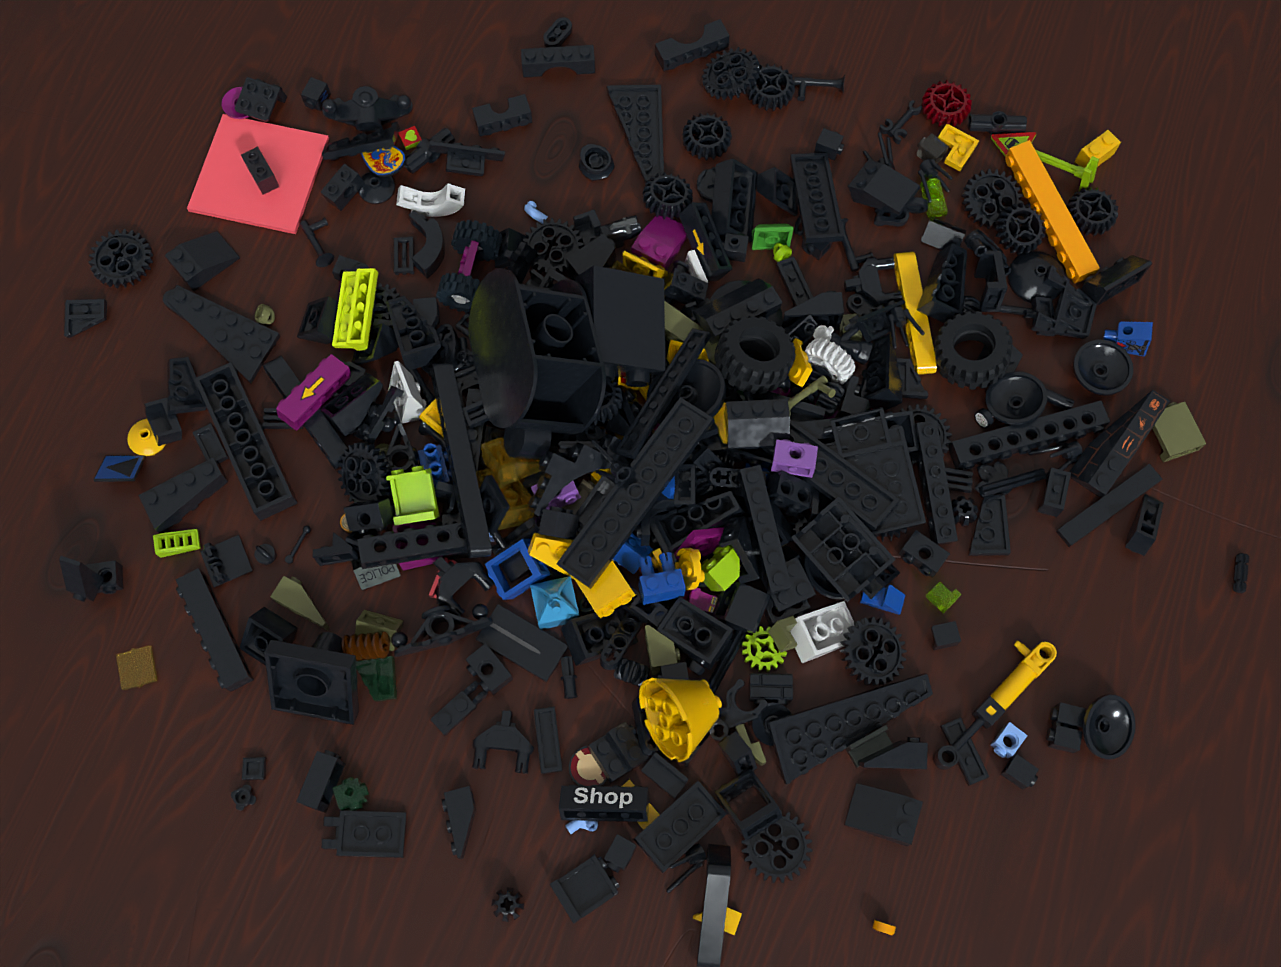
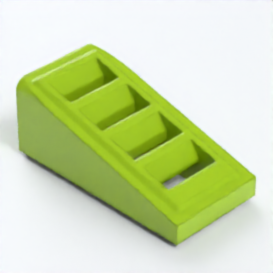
(167, 537)

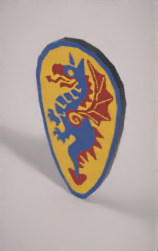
(385, 161)

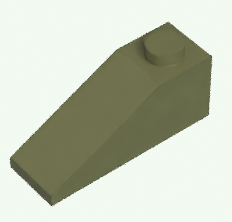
(295, 598)

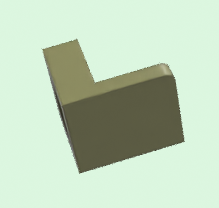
(781, 634)

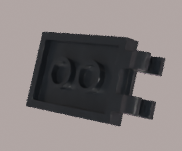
(367, 834)

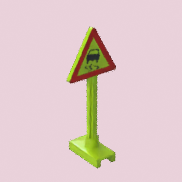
(1009, 140)

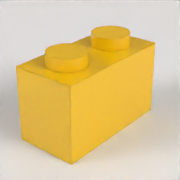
(1101, 148)

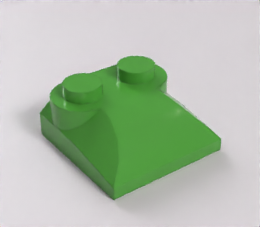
(767, 235)

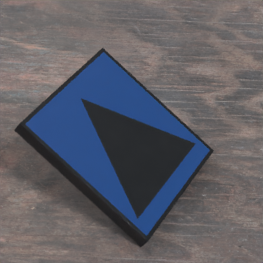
(119, 468)

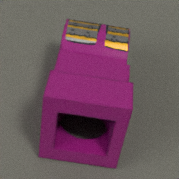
(701, 600)

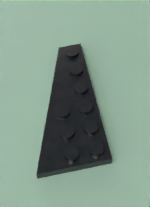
(641, 119)
(229, 333)

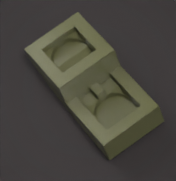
(755, 747)

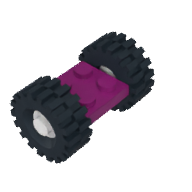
(475, 242)

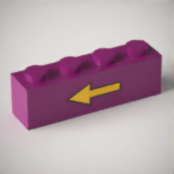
(313, 392)

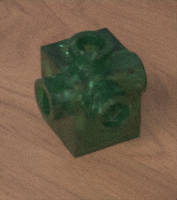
(343, 794)

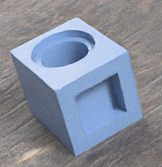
(1016, 737)

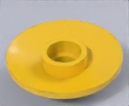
(143, 445)

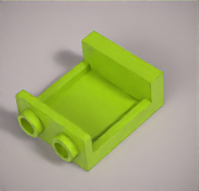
(413, 495)

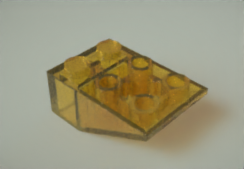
(506, 468)

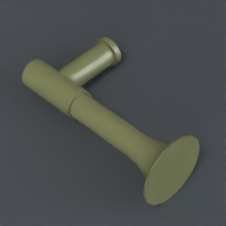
(818, 384)

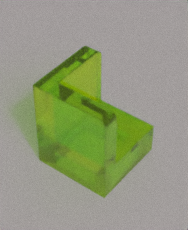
(942, 597)

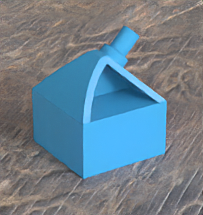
(554, 602)

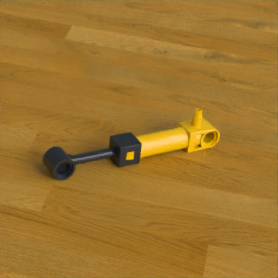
(996, 704)

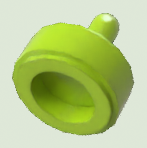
(783, 253)

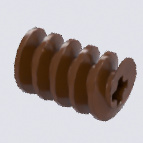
(367, 646)

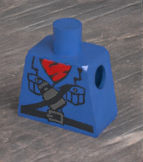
(1131, 336)

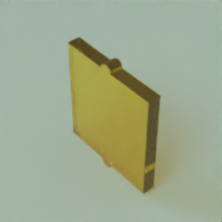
(136, 667)

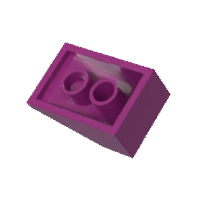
(660, 241)

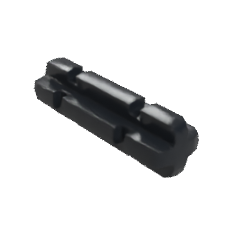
(1241, 573)

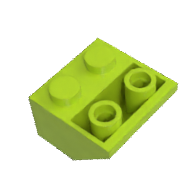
(721, 569)

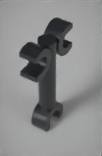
(895, 131)

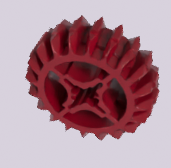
(935, 100)

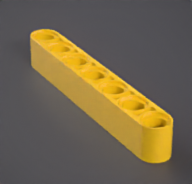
(911, 290)

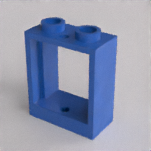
(538, 569)

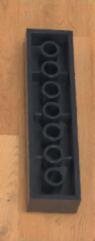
(245, 441)

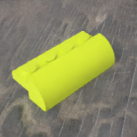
(355, 309)

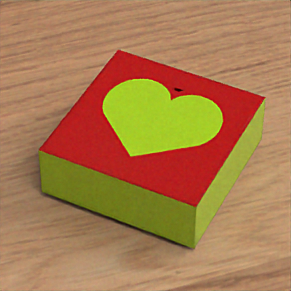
(410, 137)

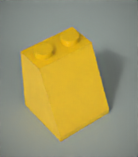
(608, 591)

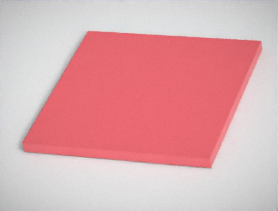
(228, 189)

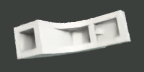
(432, 204)

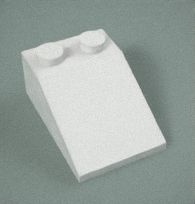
(410, 404)
(821, 631)

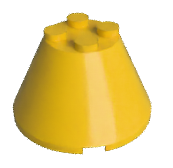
(678, 714)

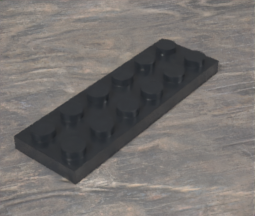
(816, 198)

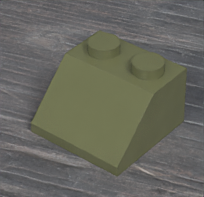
(660, 650)

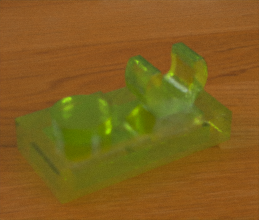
(938, 204)

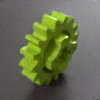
(757, 644)

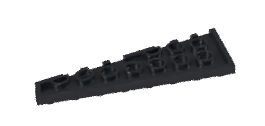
(822, 731)

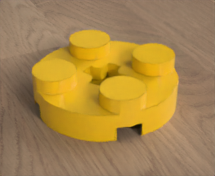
(691, 567)

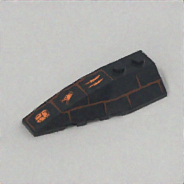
(1114, 447)

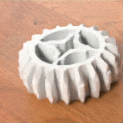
(832, 358)

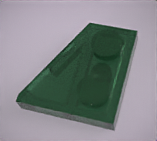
(379, 677)

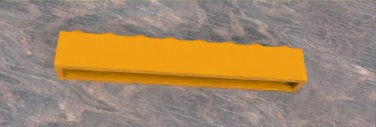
(1059, 224)

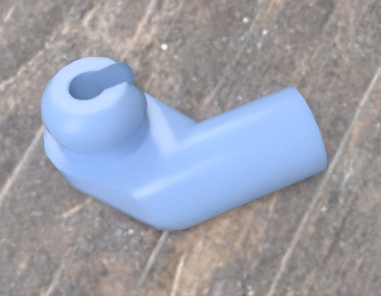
(531, 210)
(574, 825)

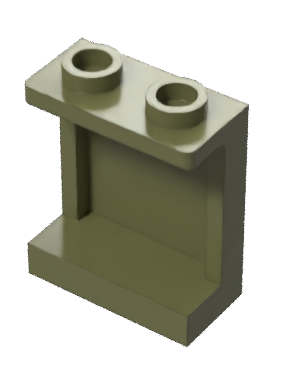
(1177, 432)

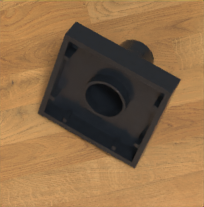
(313, 679)

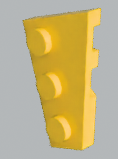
(549, 550)

